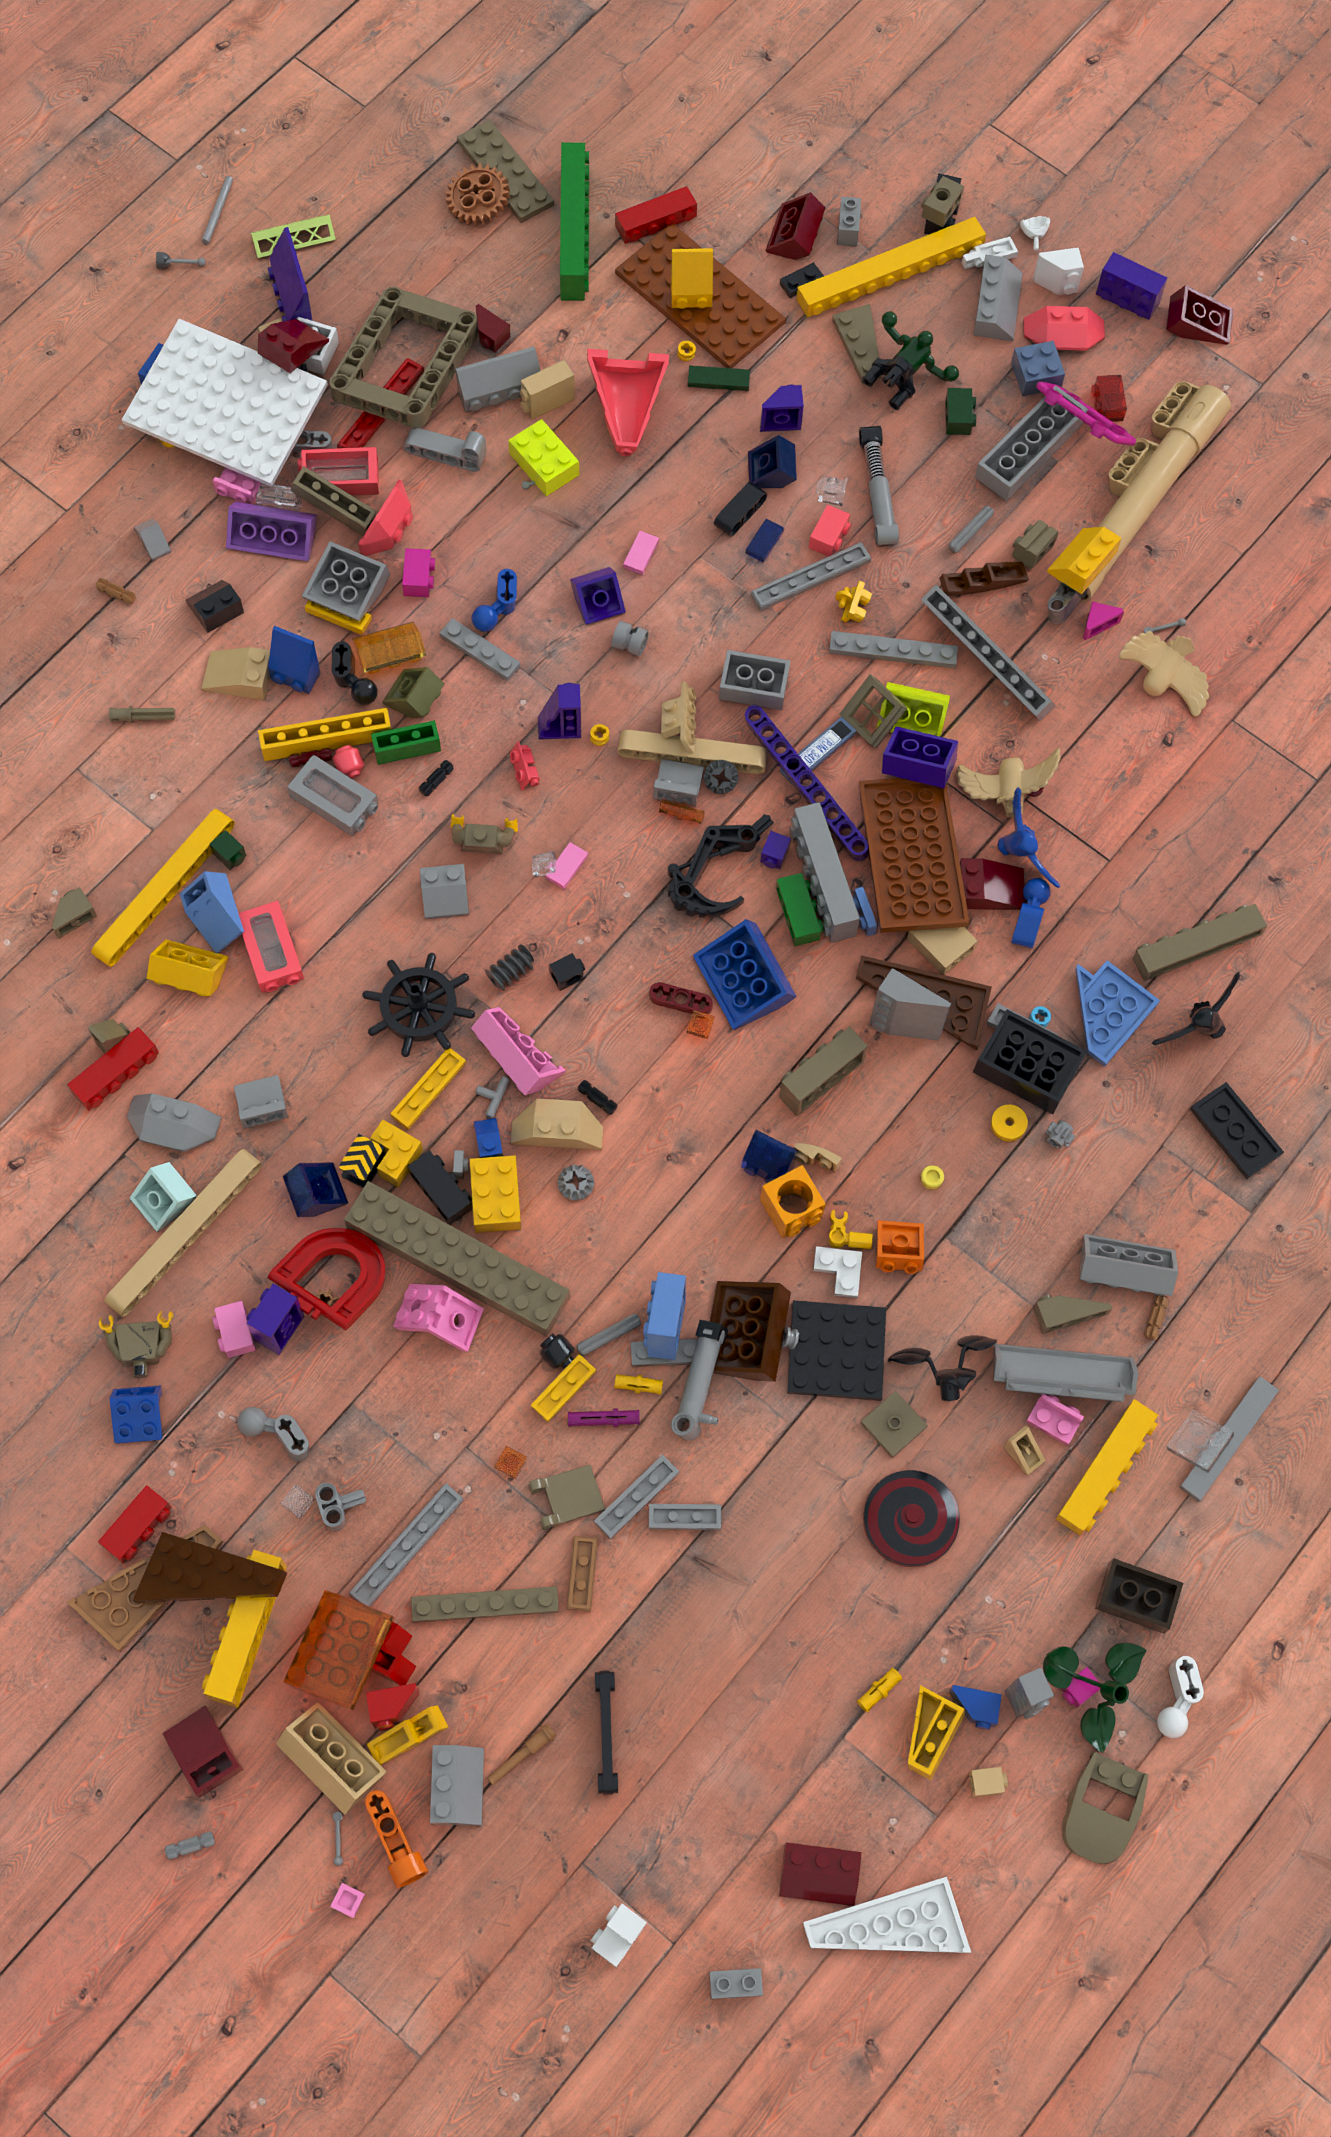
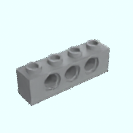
(1029, 1694)

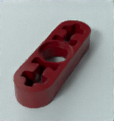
(663, 1000)

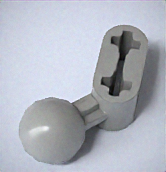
(254, 1421)

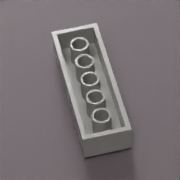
(1028, 446)
(824, 872)

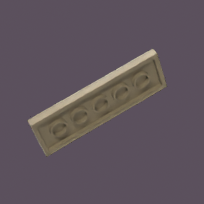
(488, 146)

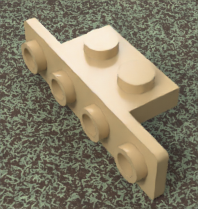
(679, 717)

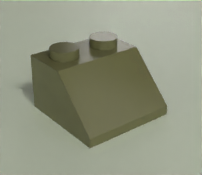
(414, 692)

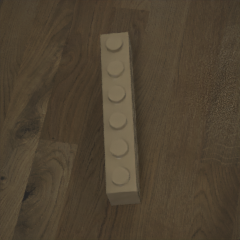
(1199, 942)

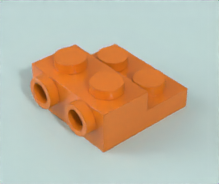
(900, 1246)

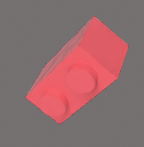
(829, 531)

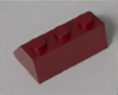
(796, 227)
(820, 1874)

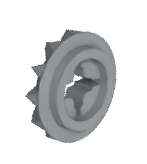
(569, 1190)

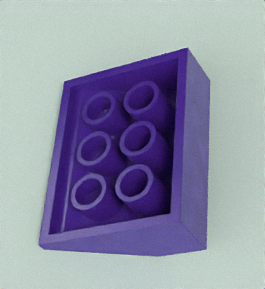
(288, 280)

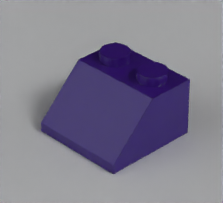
(783, 410)
(598, 595)

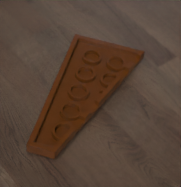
(967, 998)
(199, 1572)

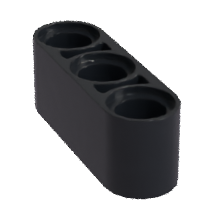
(740, 509)

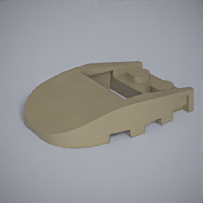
(1092, 1831)

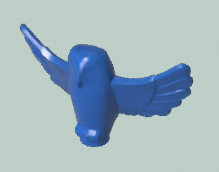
(1023, 840)

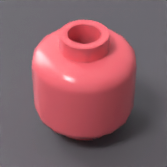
(348, 761)

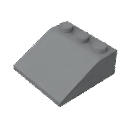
(346, 581)

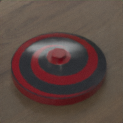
(911, 1518)

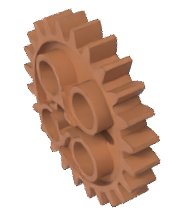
(477, 194)

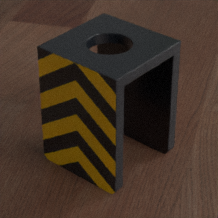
(362, 1161)

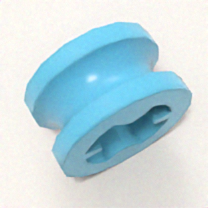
(1044, 1011)

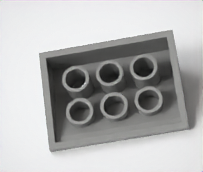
(908, 1009)

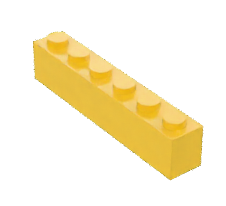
(322, 733)
(1107, 1467)

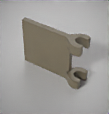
(569, 1495)

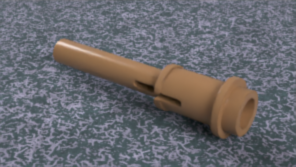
(532, 1745)

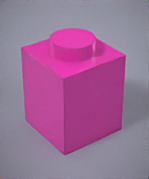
(1079, 1690)

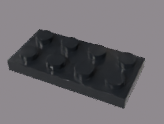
(1236, 1130)

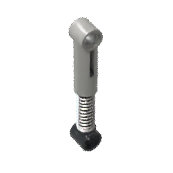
(885, 527)

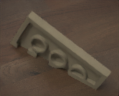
(858, 337)

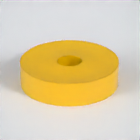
(1011, 1113)

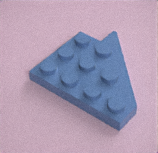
(1110, 1009)

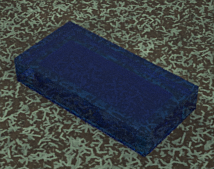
(764, 540)

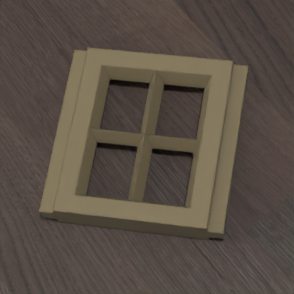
(859, 699)

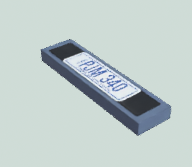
(824, 745)

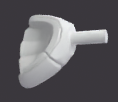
(1035, 228)

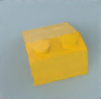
(692, 278)

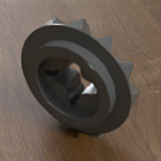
(717, 767)

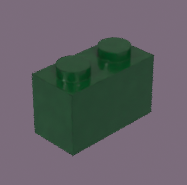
(959, 411)

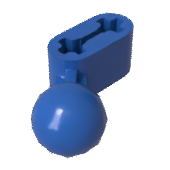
(485, 616)
(1035, 893)

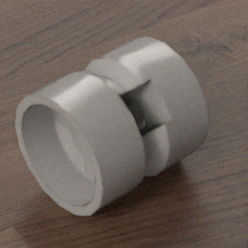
(629, 638)

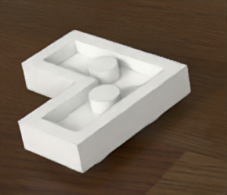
(844, 1264)

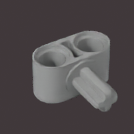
(337, 1504)

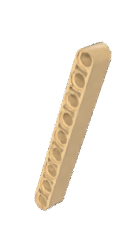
(183, 1233)

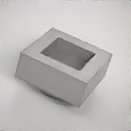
(461, 1164)

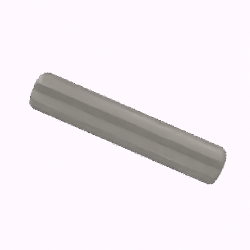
(971, 529)
(608, 1334)

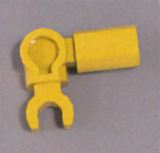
(839, 1237)

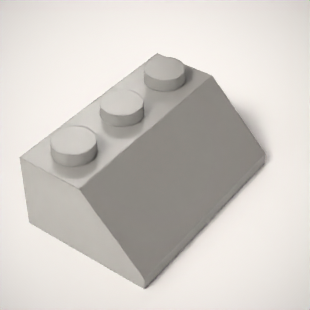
(457, 1785)

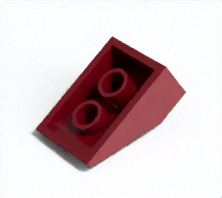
(1199, 317)
(289, 343)
(992, 884)

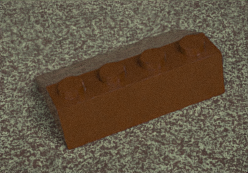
(755, 1325)

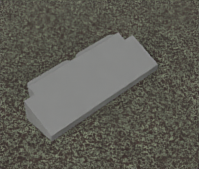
(1065, 1372)

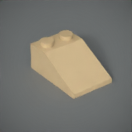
(238, 672)

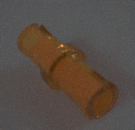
(681, 811)

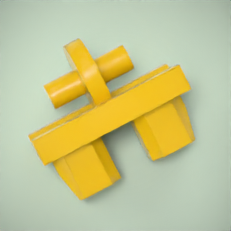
(856, 595)

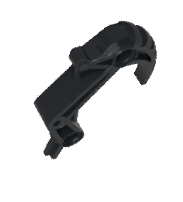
(725, 840)

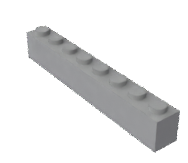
(988, 652)

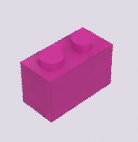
(417, 572)

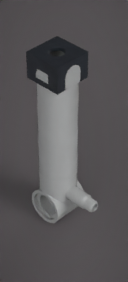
(710, 1338)

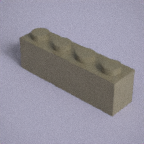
(333, 500)

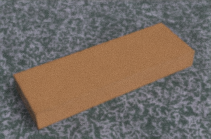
(582, 1573)

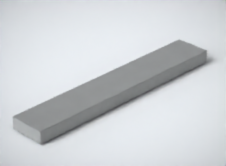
(810, 576)
(1241, 1423)
(406, 1546)

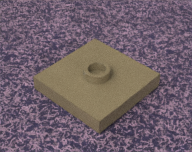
(894, 1424)

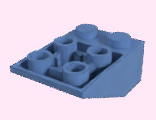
(213, 909)

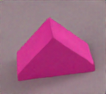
(1101, 618)

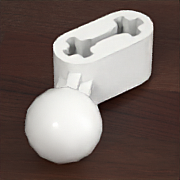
(1173, 1720)

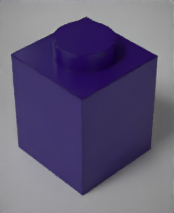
(775, 850)

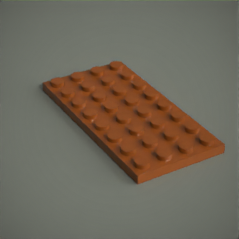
(727, 329)
(912, 856)

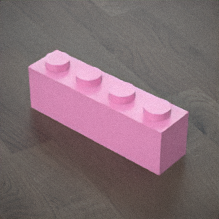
(515, 1052)

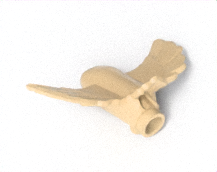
(1168, 668)
(1010, 776)

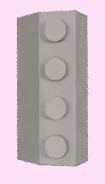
(998, 299)
(495, 379)
(1128, 1265)

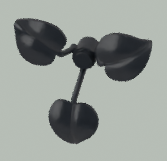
(948, 1379)

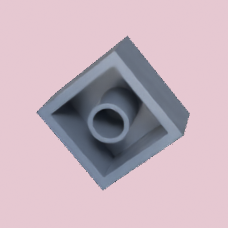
(1037, 364)

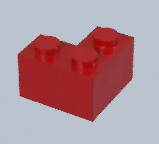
(390, 1661)

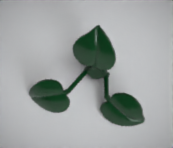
(1124, 1663)

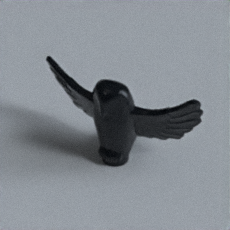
(1204, 1018)

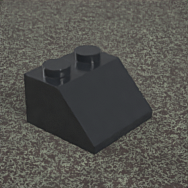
(216, 605)

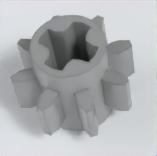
(1060, 1134)

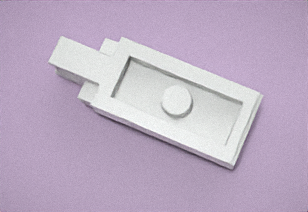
(1002, 247)

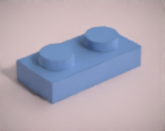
(867, 921)

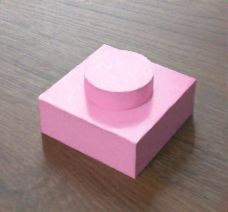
(347, 1900)

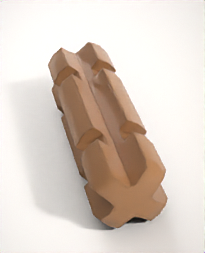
(115, 591)
(1156, 1317)

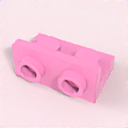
(236, 486)
(1055, 1418)

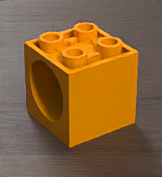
(797, 1183)

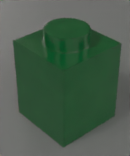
(228, 850)

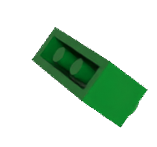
(406, 742)
(799, 909)

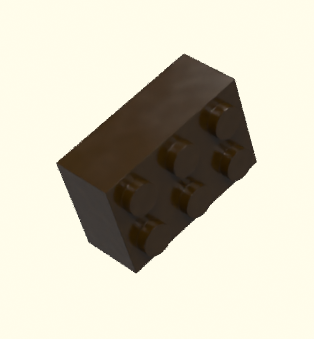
(1139, 1595)

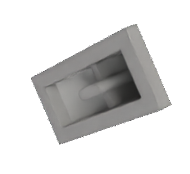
(152, 539)

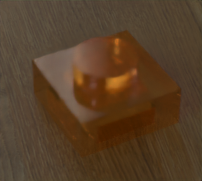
(700, 1024)
(510, 1462)

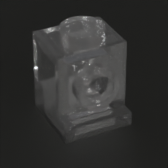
(832, 490)

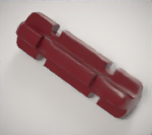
(295, 759)

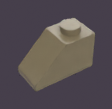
(72, 912)
(108, 1034)

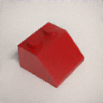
(390, 1705)

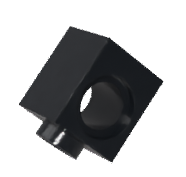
(566, 971)

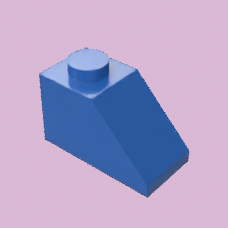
(488, 1138)
(979, 1705)

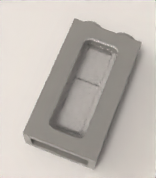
(333, 795)

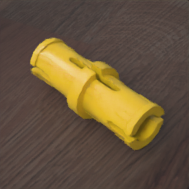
(638, 1384)
(879, 1689)

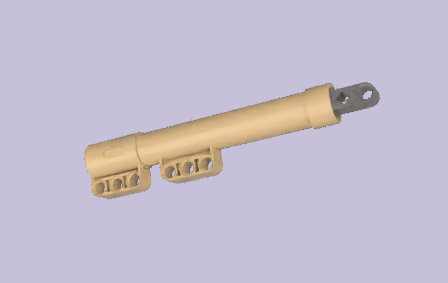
(1148, 471)

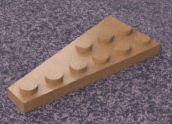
(111, 1606)

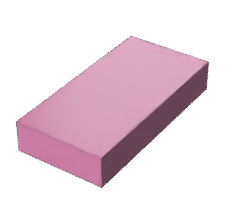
(641, 552)
(567, 865)

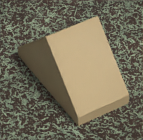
(1025, 1450)

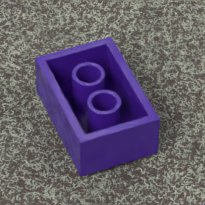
(1131, 286)
(920, 757)
(275, 1318)

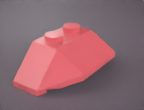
(1065, 325)
(389, 523)

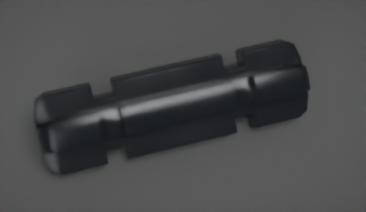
(436, 778)
(597, 1097)

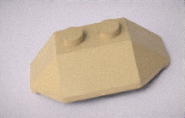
(557, 1125)

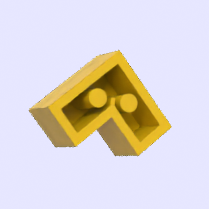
(400, 1152)

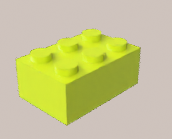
(543, 457)

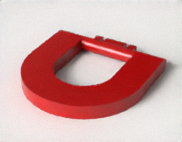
(333, 1242)

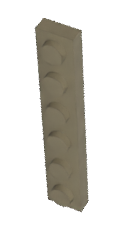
(484, 1604)

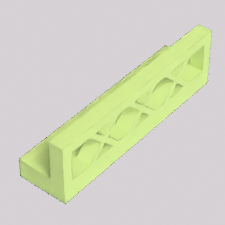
(294, 227)

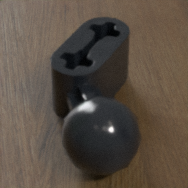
(362, 690)

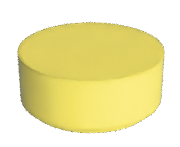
(932, 1177)

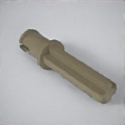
(131, 714)

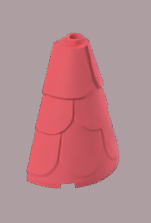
(626, 394)

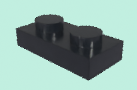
(800, 277)

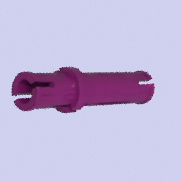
(575, 1418)

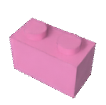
(233, 1328)

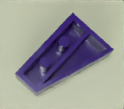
(561, 714)

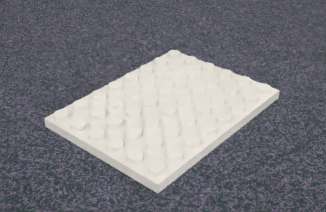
(224, 402)

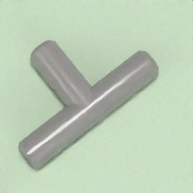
(494, 1096)

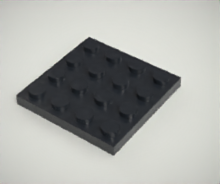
(837, 1350)

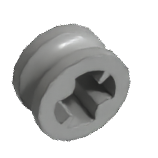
(790, 1338)

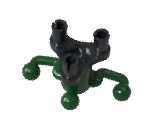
(906, 363)

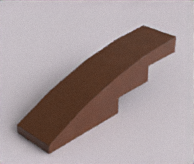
(984, 579)

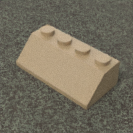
(330, 1757)

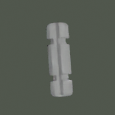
(189, 1845)

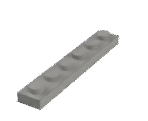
(893, 649)

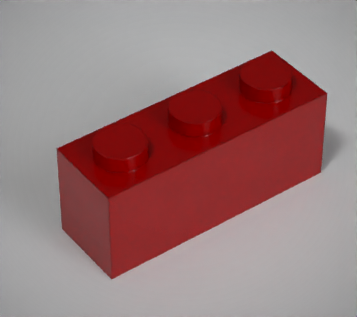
(135, 1525)

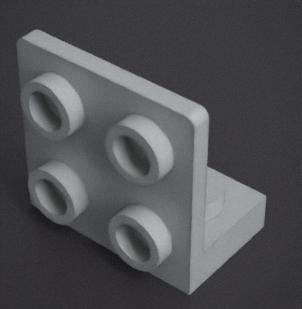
(678, 782)
(260, 1101)

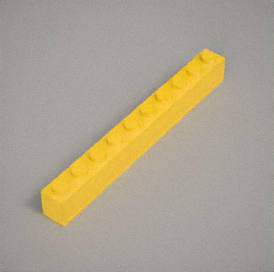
(890, 267)

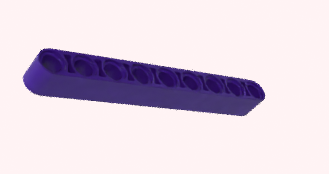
(802, 773)

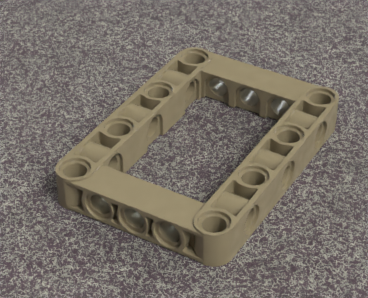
(417, 408)

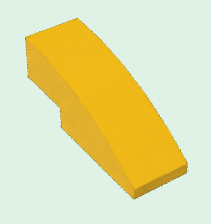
(407, 1735)

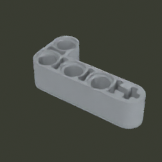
(447, 450)

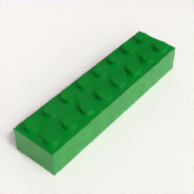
(573, 222)

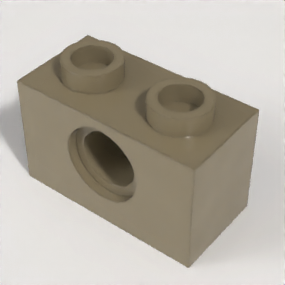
(942, 201)

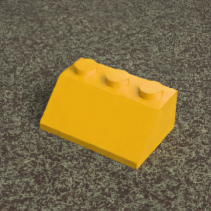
(1085, 557)
(186, 967)

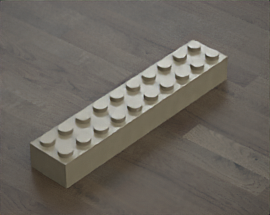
(457, 1258)

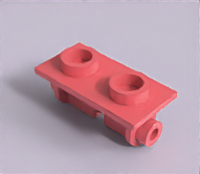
(522, 757)

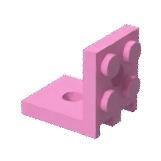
(433, 1311)

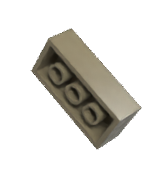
(822, 1071)

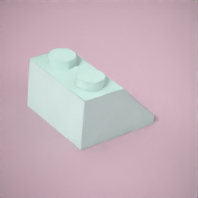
(162, 1195)

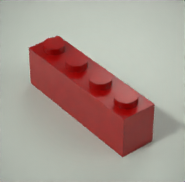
(656, 215)
(113, 1069)

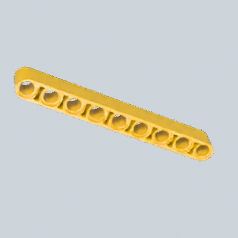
(161, 889)

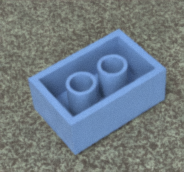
(665, 1315)

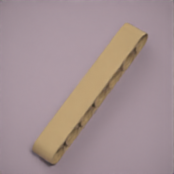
(655, 748)

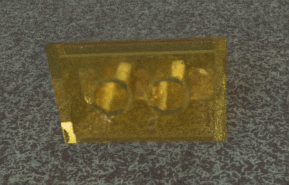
(389, 647)

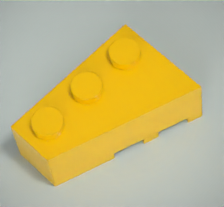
(933, 1731)

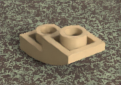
(809, 1154)

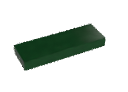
(718, 378)

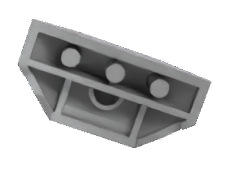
(172, 1122)

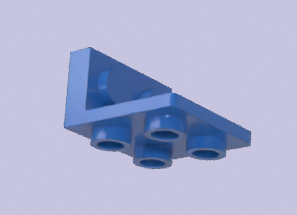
(136, 1414)

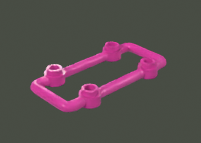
(1098, 423)

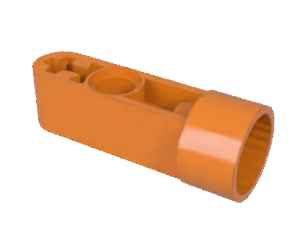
(405, 1864)

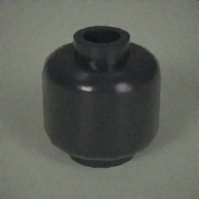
(557, 1351)

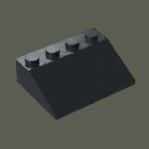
(1029, 1061)

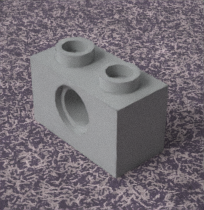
(849, 221)
(735, 1983)

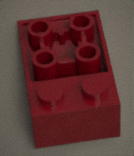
(202, 1752)

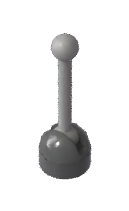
(163, 260)

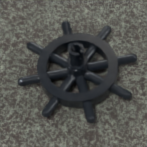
(418, 1004)

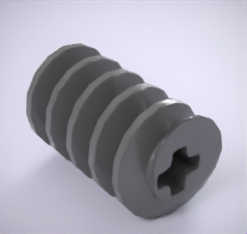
(510, 967)

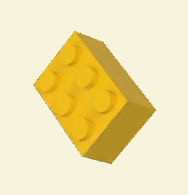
(495, 1194)

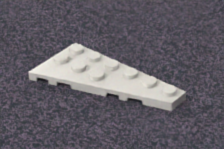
(908, 1920)

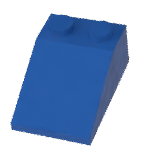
(293, 660)

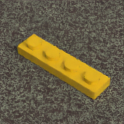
(428, 1088)

